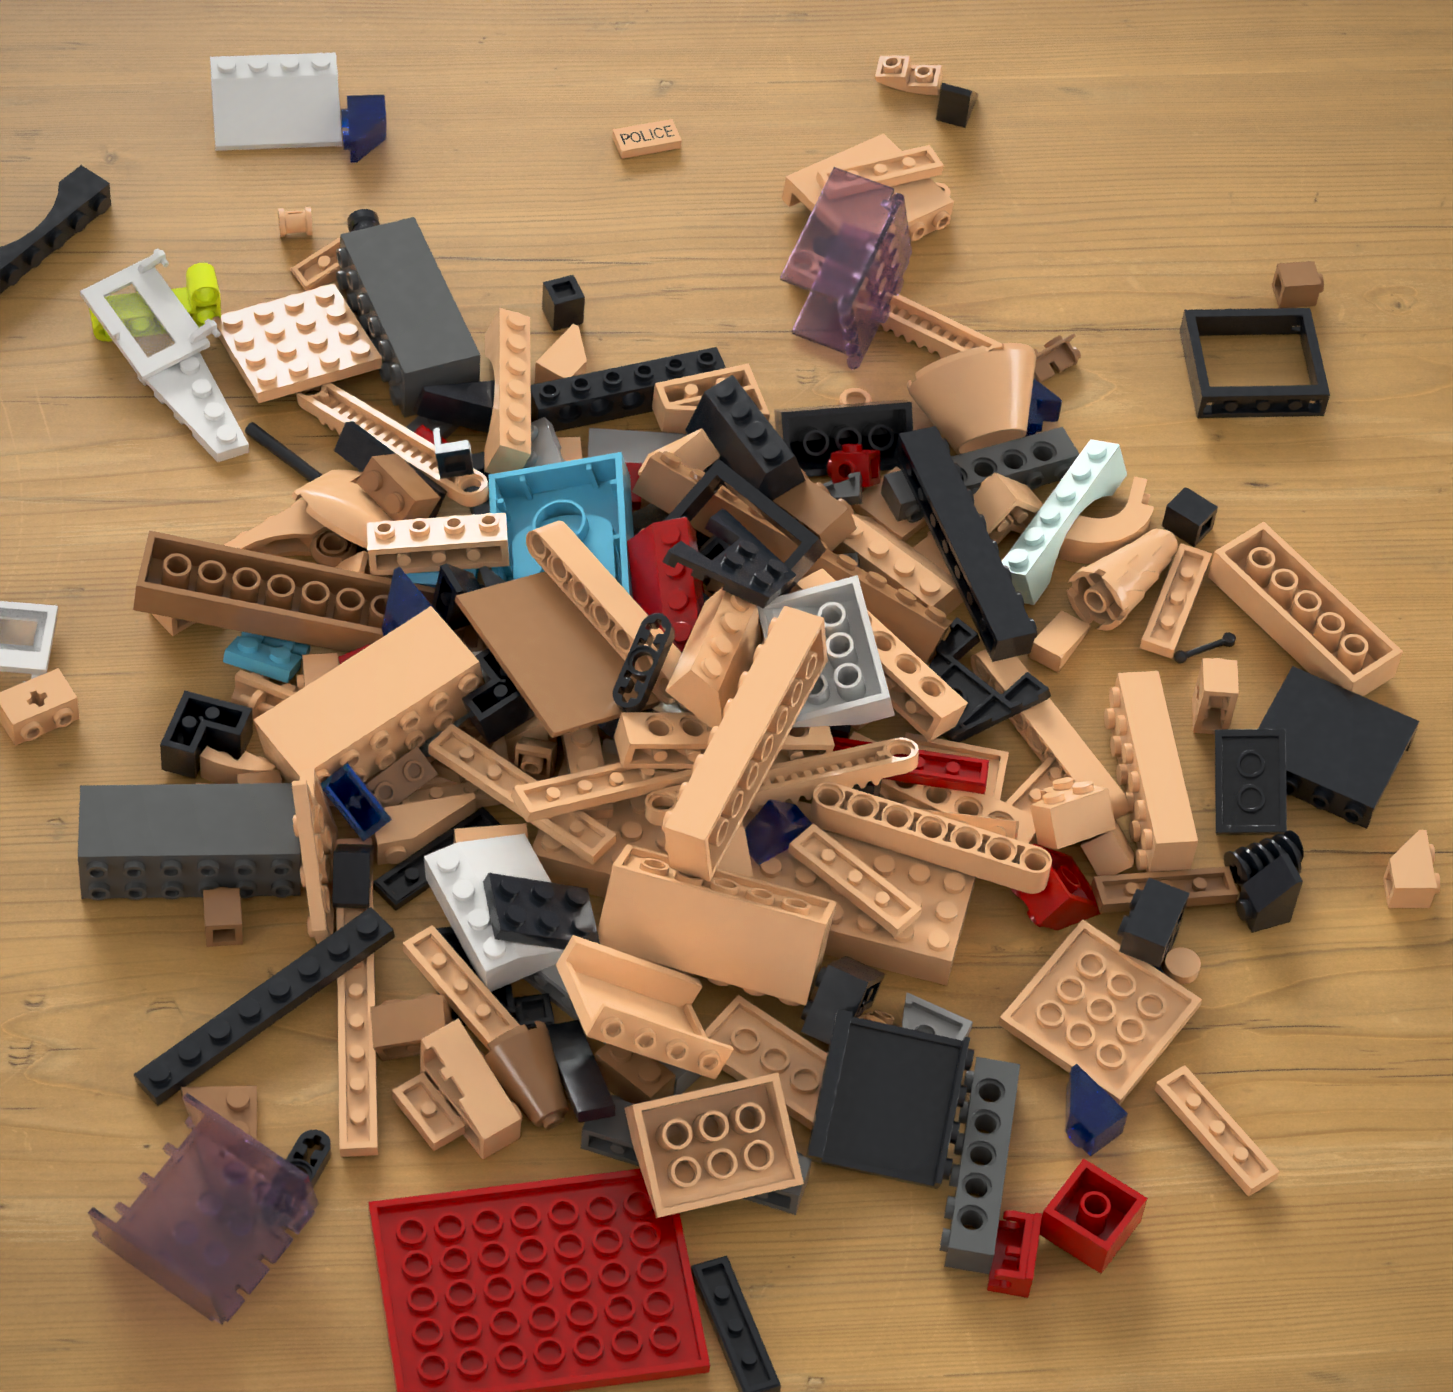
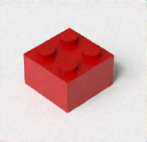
(1092, 1215)

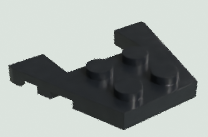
(744, 567)
(984, 704)

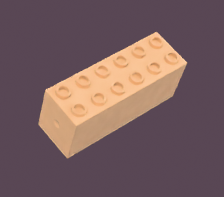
(374, 703)
(717, 929)

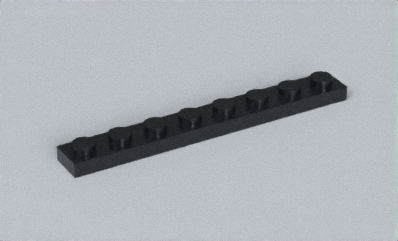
(264, 1006)

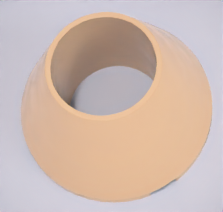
(978, 395)

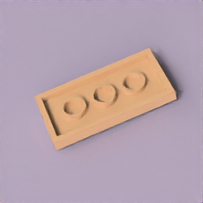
(768, 1047)

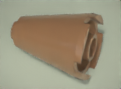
(529, 1073)

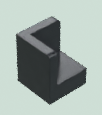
(563, 302)
(452, 458)
(1189, 516)

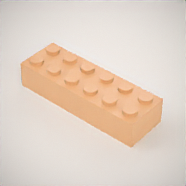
(1304, 611)
(1150, 773)

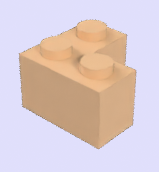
(1005, 505)
(1071, 813)

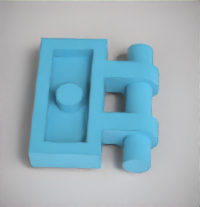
(266, 655)

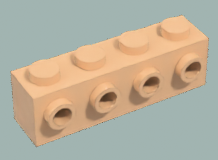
(432, 542)

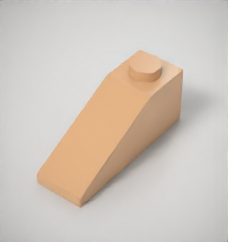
(419, 824)

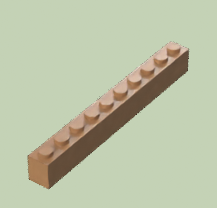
(920, 628)

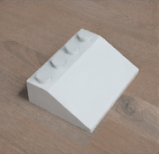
(275, 101)
(853, 680)
(457, 883)

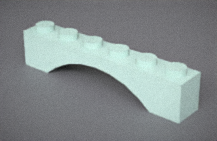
(1092, 476)

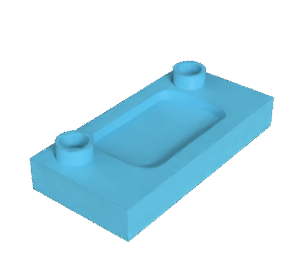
(583, 493)

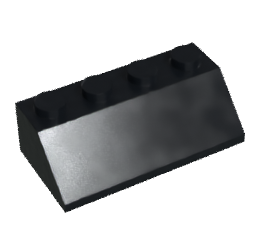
(821, 430)
(746, 439)

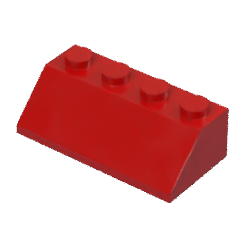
(660, 586)

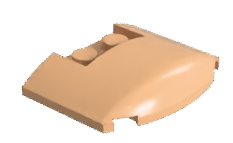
(341, 505)

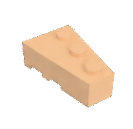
(678, 398)
(470, 1089)

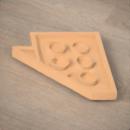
(317, 843)

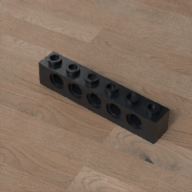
(614, 391)

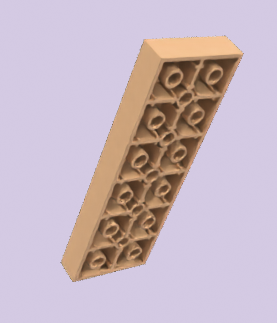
(920, 951)

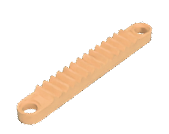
(933, 329)
(337, 406)
(801, 776)

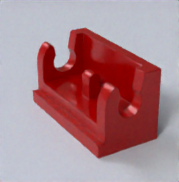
(1015, 1254)

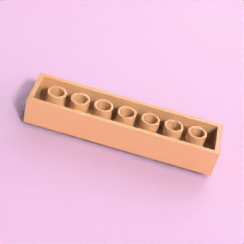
(745, 743)

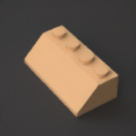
(900, 564)
(716, 656)

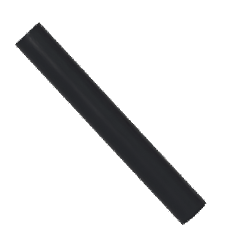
(282, 452)

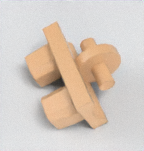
(259, 693)

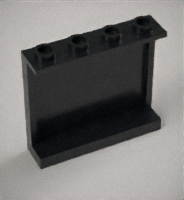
(1337, 745)
(889, 1101)

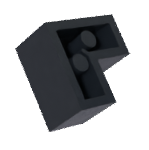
(497, 704)
(203, 723)
(1152, 922)
(843, 986)

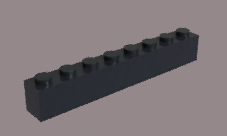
(965, 544)

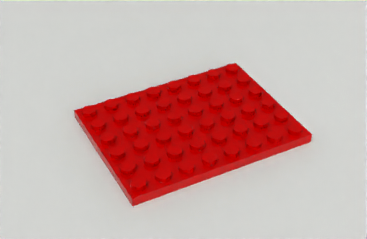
(536, 1287)

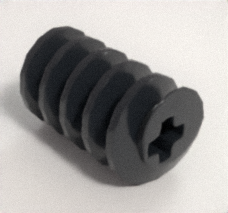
(1250, 860)

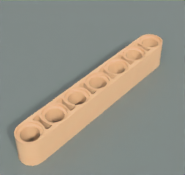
(597, 596)
(1049, 731)
(908, 829)

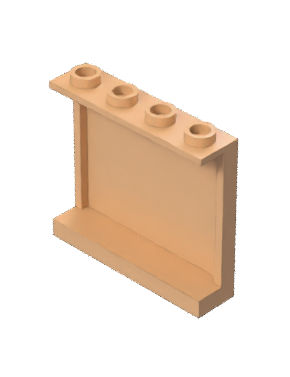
(925, 202)
(639, 1006)

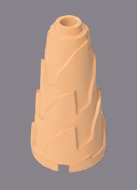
(1118, 582)

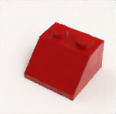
(1065, 898)

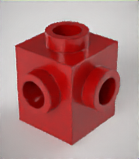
(852, 460)

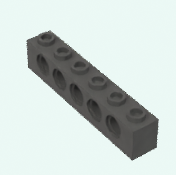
(1028, 460)
(975, 1248)

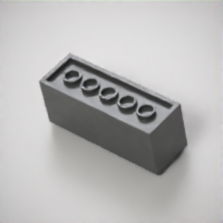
(406, 310)
(187, 840)

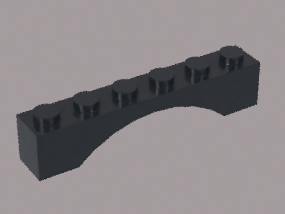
(78, 202)

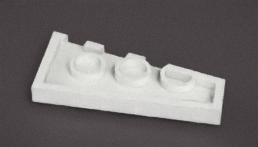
(199, 404)

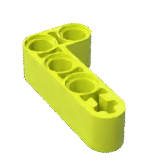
(199, 298)

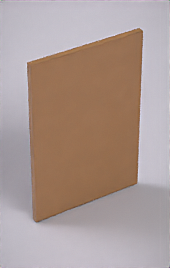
(549, 652)

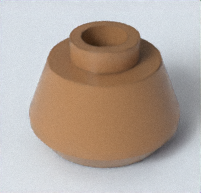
(331, 548)

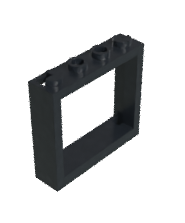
(1253, 400)
(720, 474)

